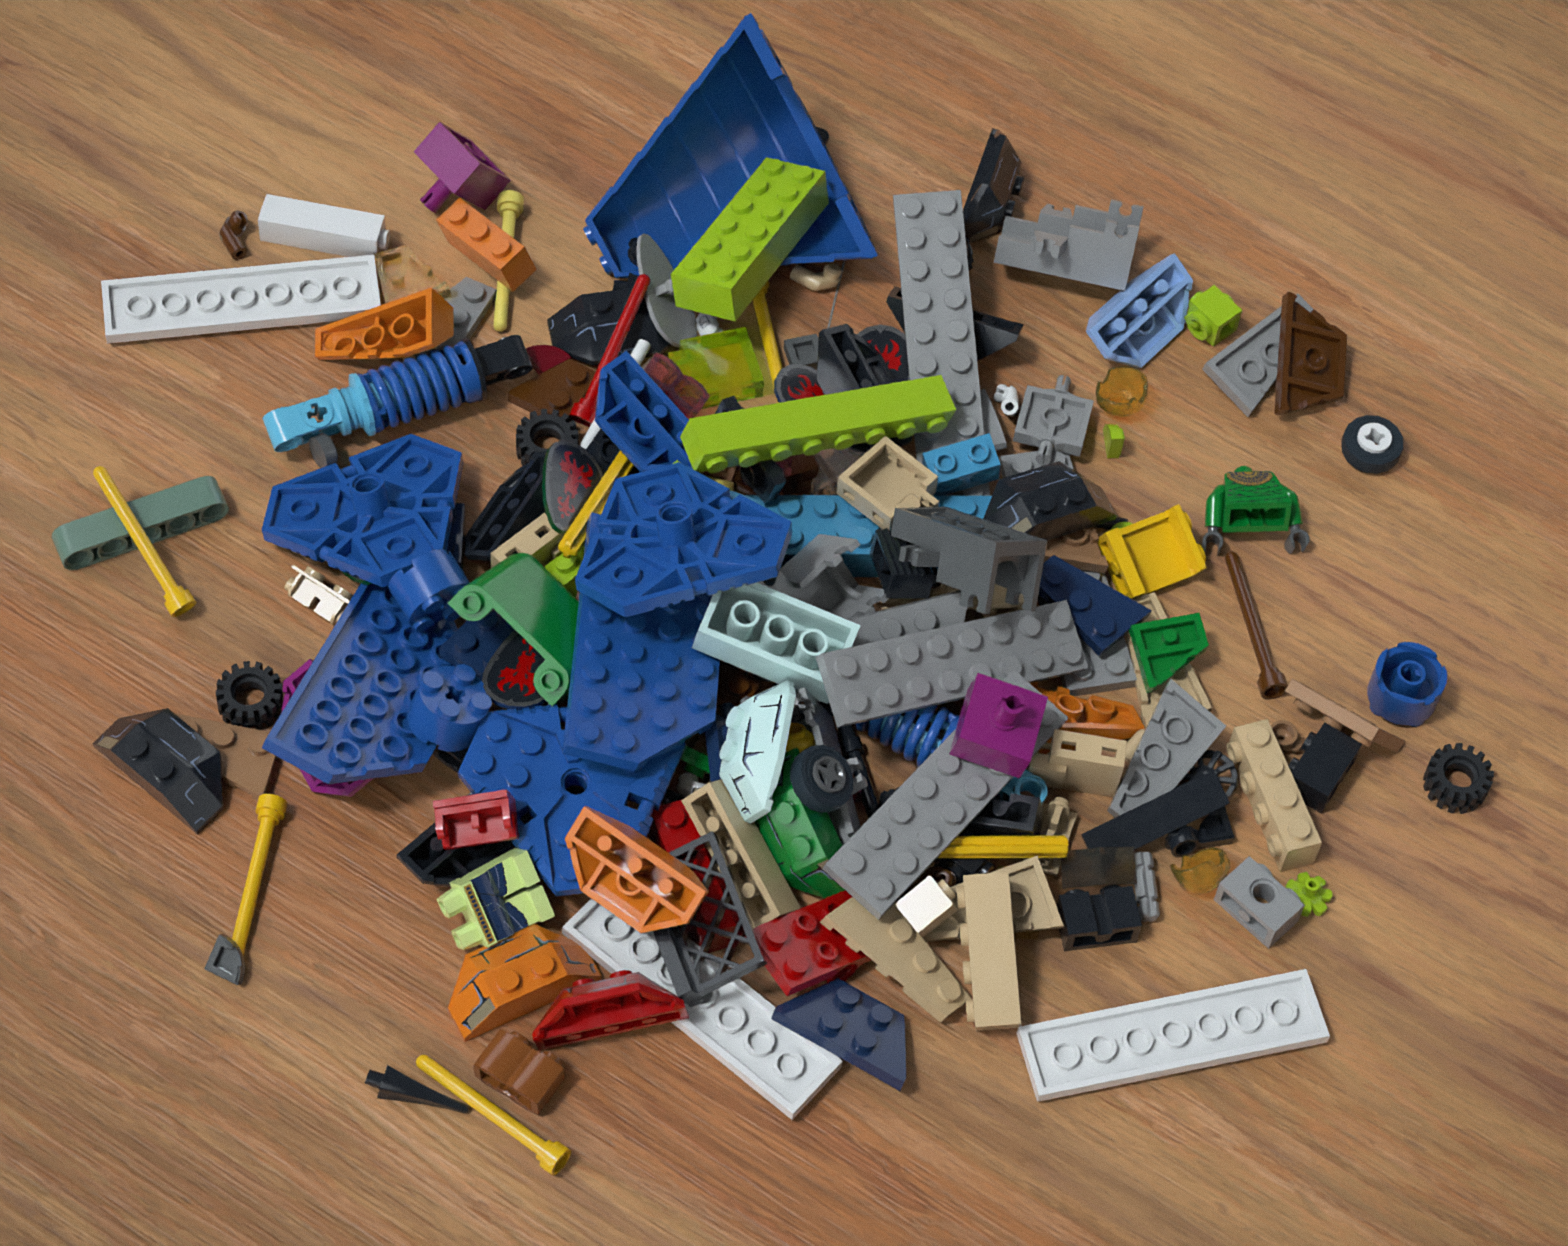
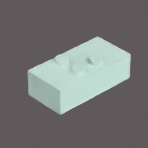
(772, 635)

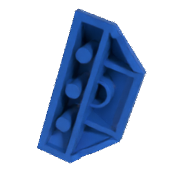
(639, 416)

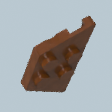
(1308, 359)

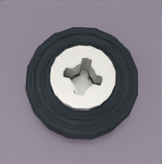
(1361, 450)

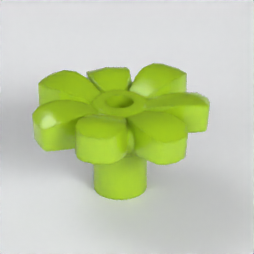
(1311, 893)

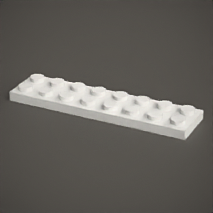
(238, 298)
(729, 1024)
(1172, 1035)

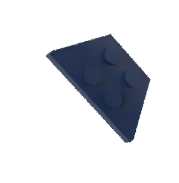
(850, 1028)

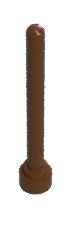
(1271, 681)

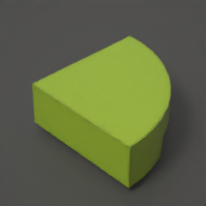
(1113, 440)

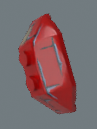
(606, 1008)

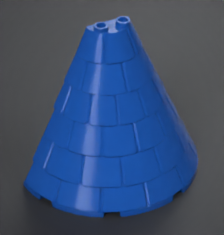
(708, 151)

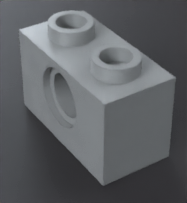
(1263, 920)

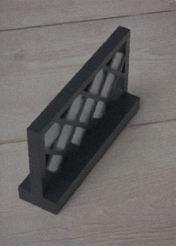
(672, 940)

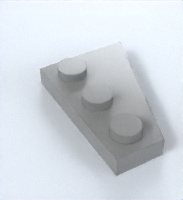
(470, 304)

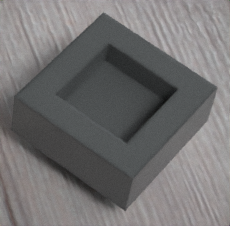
(802, 350)

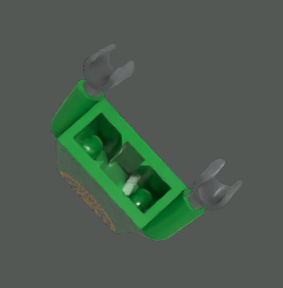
(1253, 504)

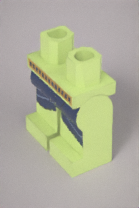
(496, 900)

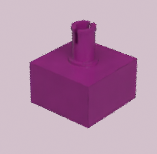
(460, 169)
(998, 725)

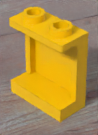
(1152, 553)

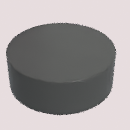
(323, 450)

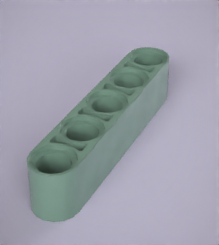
(159, 514)

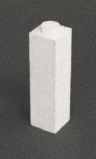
(321, 227)

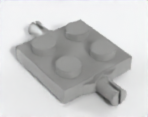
(1053, 420)

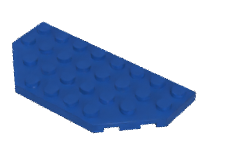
(637, 681)
(357, 693)

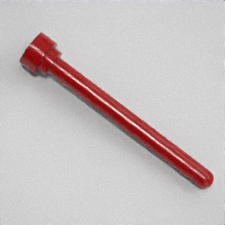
(585, 409)

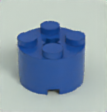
(428, 588)
(1406, 684)
(448, 707)

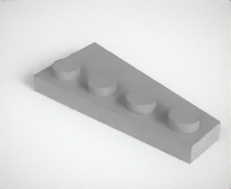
(1250, 363)
(1167, 750)

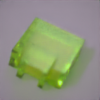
(722, 364)

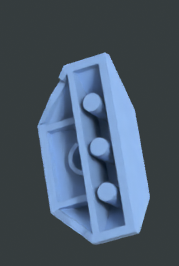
(1144, 316)

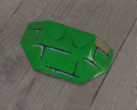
(799, 838)

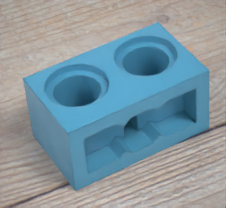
(963, 464)

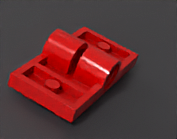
(804, 950)

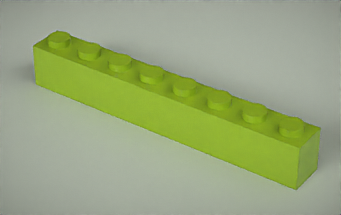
(817, 424)

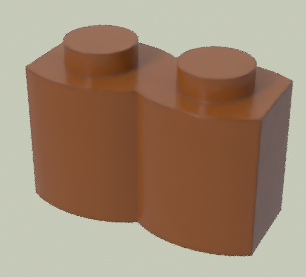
(519, 1071)

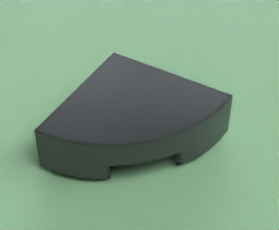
(226, 960)

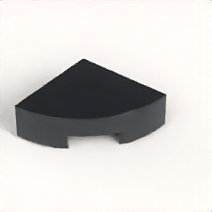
(1215, 830)

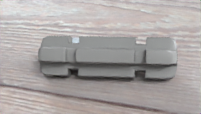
(1146, 887)

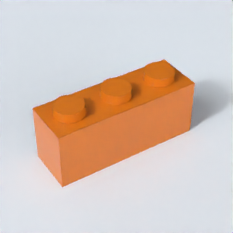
(486, 244)

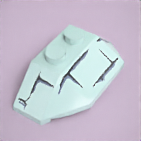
(757, 749)

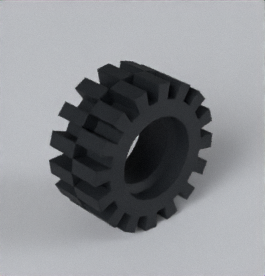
(541, 426)
(244, 679)
(1465, 762)

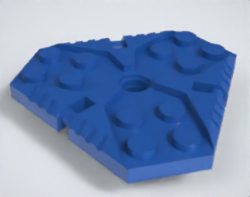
(371, 513)
(676, 538)
(525, 757)

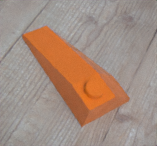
(389, 330)
(1093, 716)

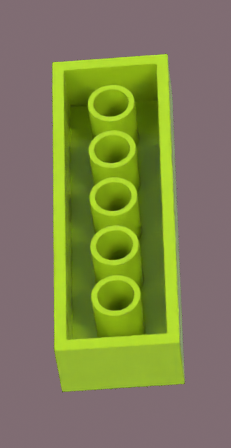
(750, 239)

